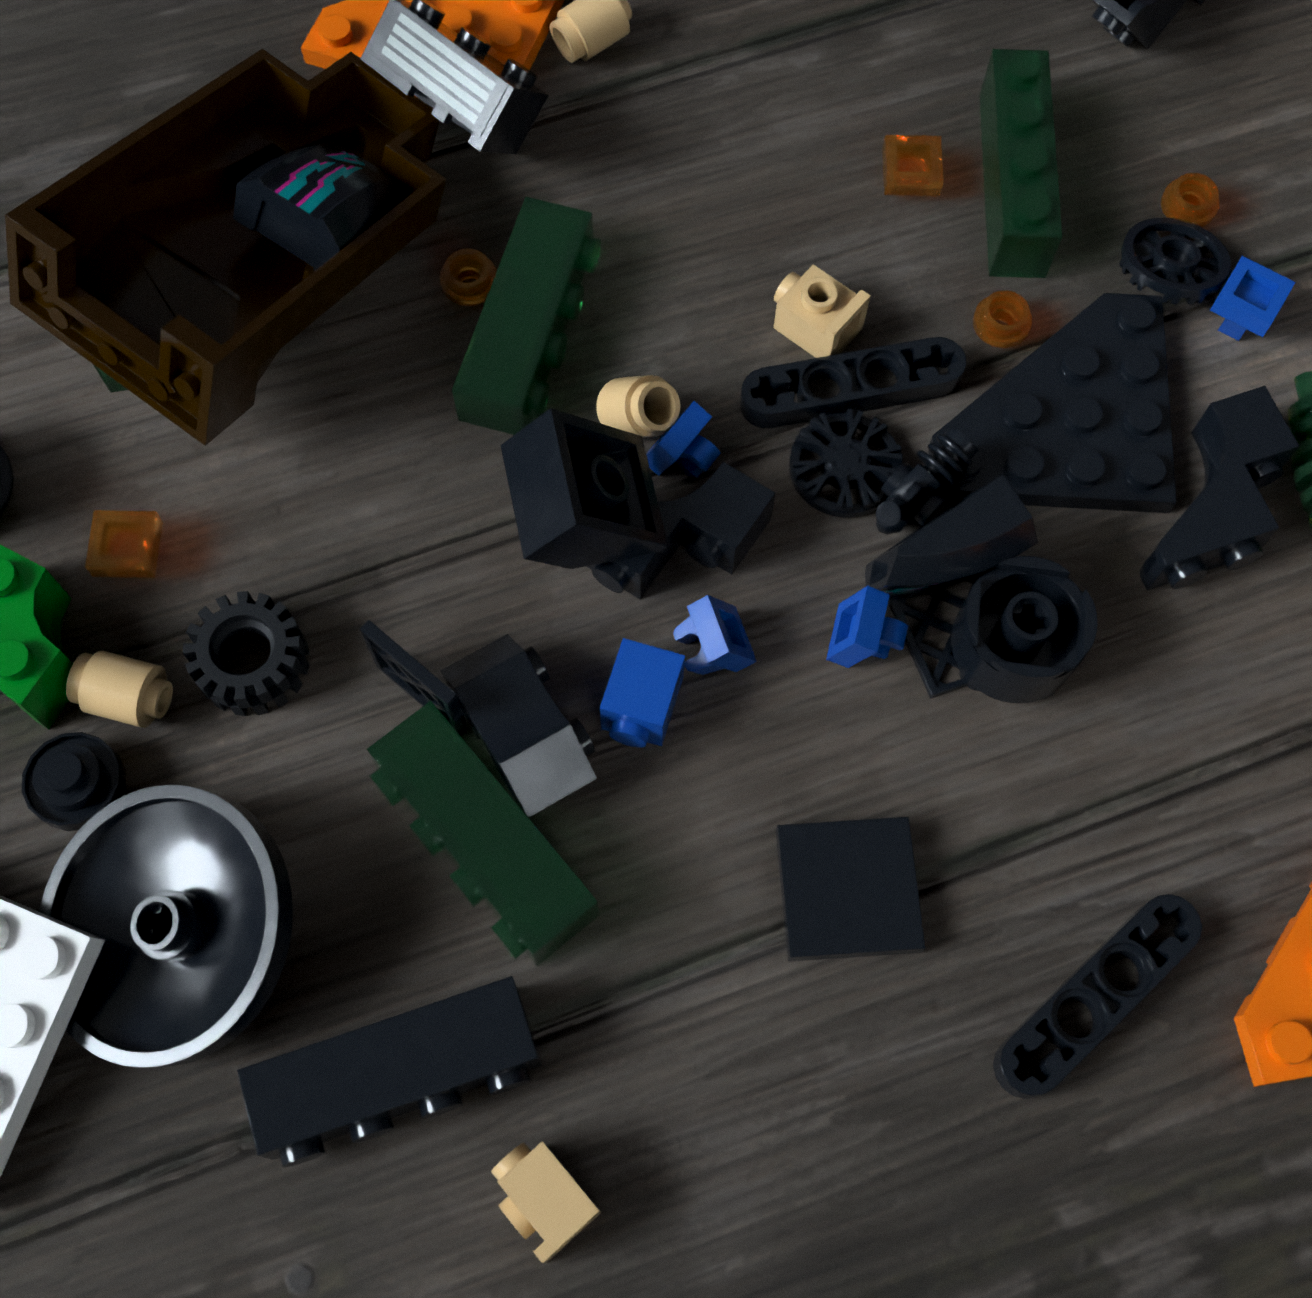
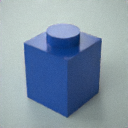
(641, 694)

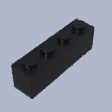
(387, 1071)

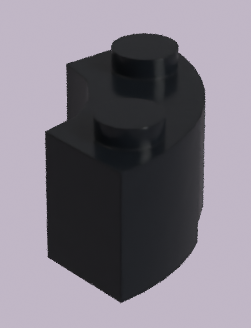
(520, 725)

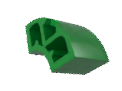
(31, 650)

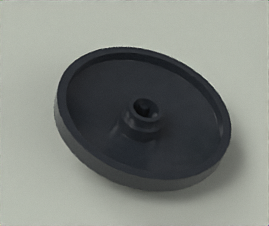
(188, 920)

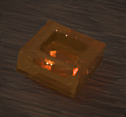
(912, 165)
(124, 544)

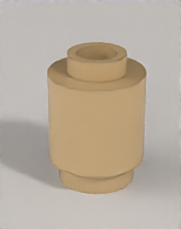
(590, 27)
(639, 405)
(119, 688)

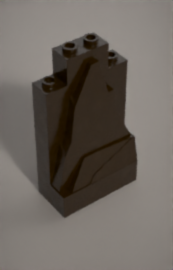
(158, 279)

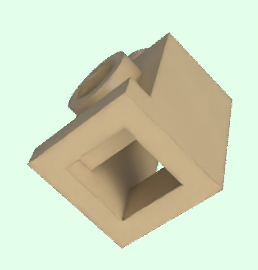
(819, 312)
(543, 1198)

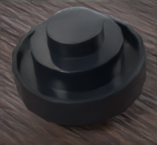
(72, 780)

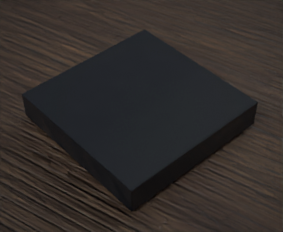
(849, 889)

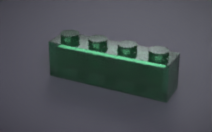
(1019, 164)
(525, 317)
(483, 834)

